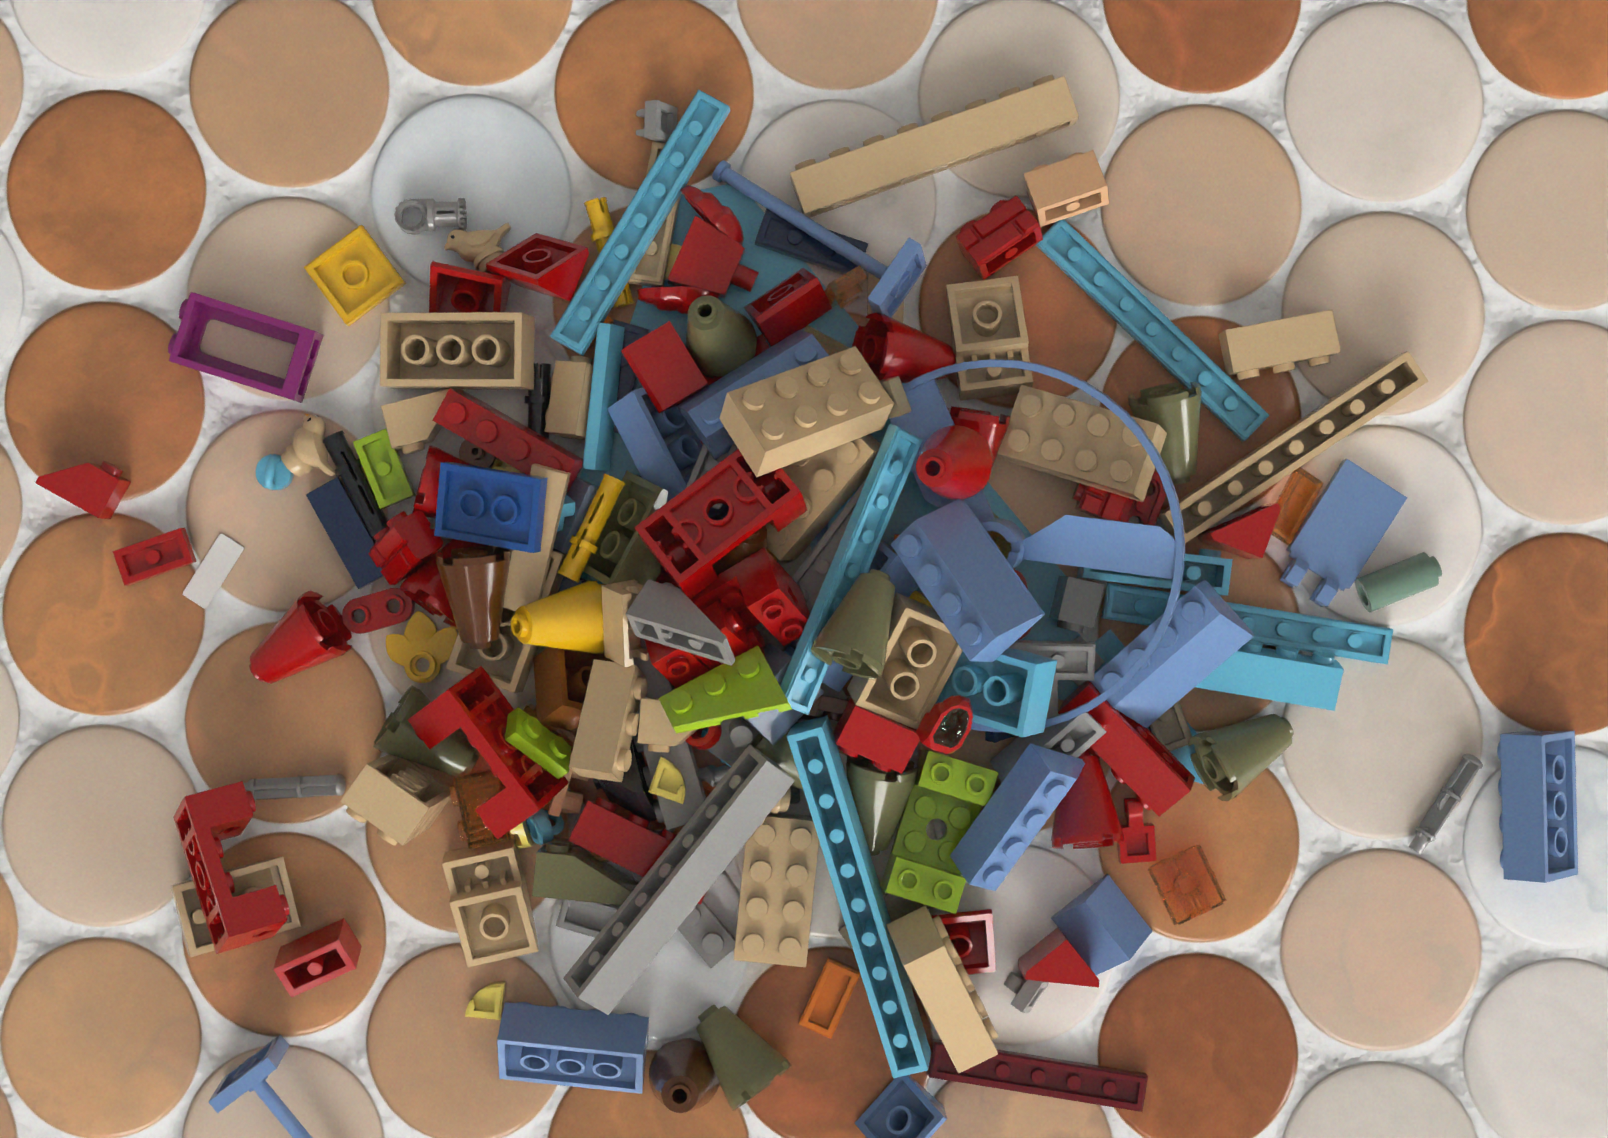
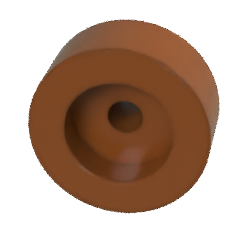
(482, 459)

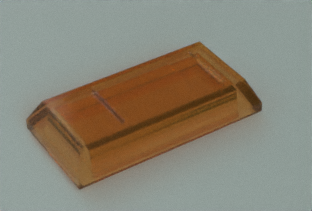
(1295, 503)

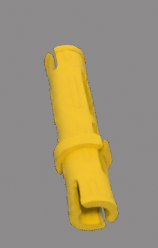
(601, 230)
(591, 528)

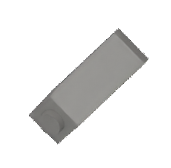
(671, 619)
(1067, 737)

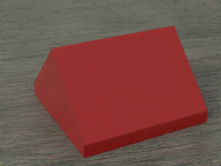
(542, 265)
(466, 290)
(789, 306)
(664, 367)
(1245, 534)
(972, 938)
(1056, 962)

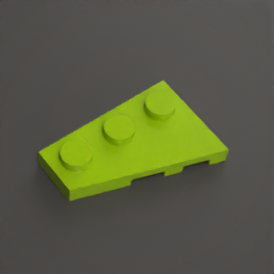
(725, 694)

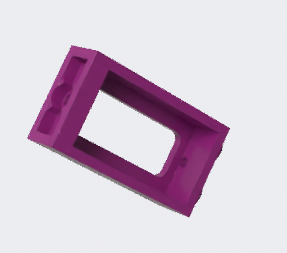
(199, 310)

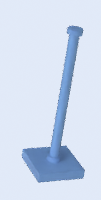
(894, 280)
(252, 1076)

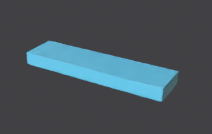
(602, 396)

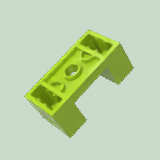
(921, 866)

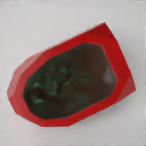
(946, 724)

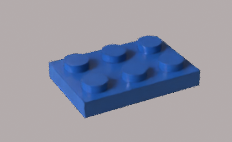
(490, 507)

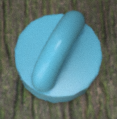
(273, 473)
(541, 828)

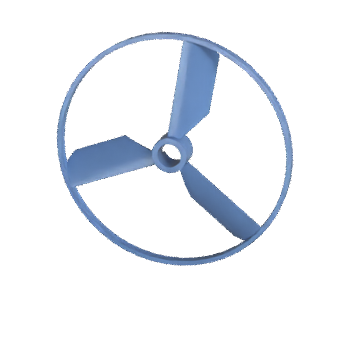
(1070, 539)

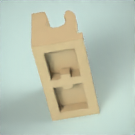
(619, 637)

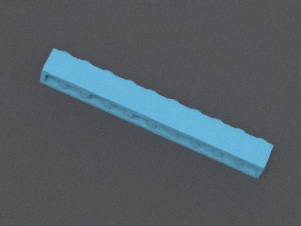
(859, 895)

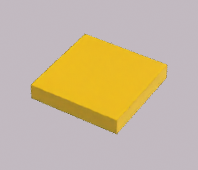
(354, 275)

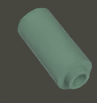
(1398, 581)

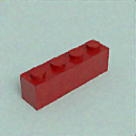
(503, 435)
(1134, 754)
(620, 838)

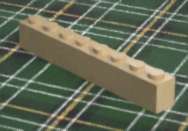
(934, 146)
(1296, 445)

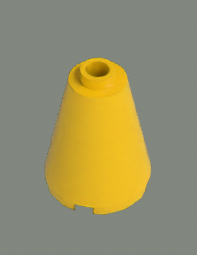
(564, 620)

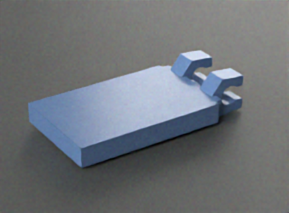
(1341, 531)

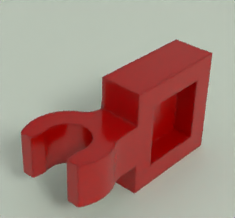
(1138, 836)

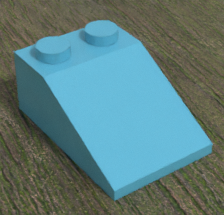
(1005, 693)

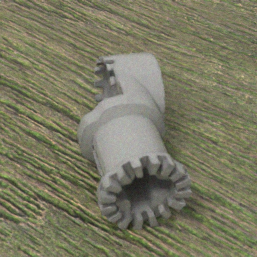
(433, 214)

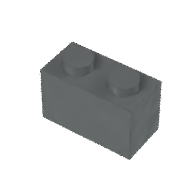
(1076, 603)

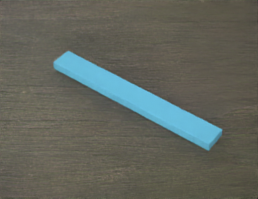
(640, 222)
(1151, 329)
(851, 558)
(1268, 625)

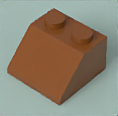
(562, 685)

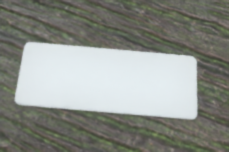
(213, 571)

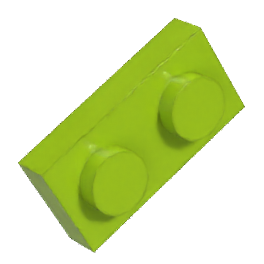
(384, 469)
(538, 742)

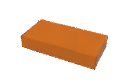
(829, 997)

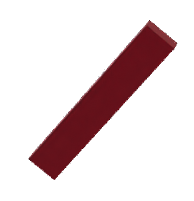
(1047, 1078)

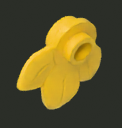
(419, 642)

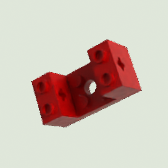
(691, 542)
(759, 593)
(482, 714)
(201, 825)

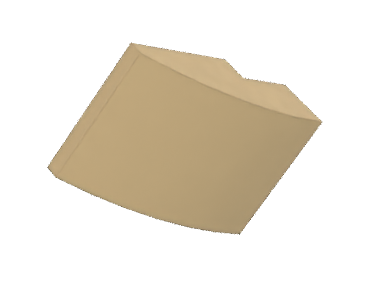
(987, 325)
(246, 880)
(490, 902)

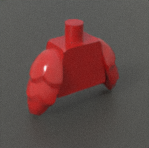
(707, 258)

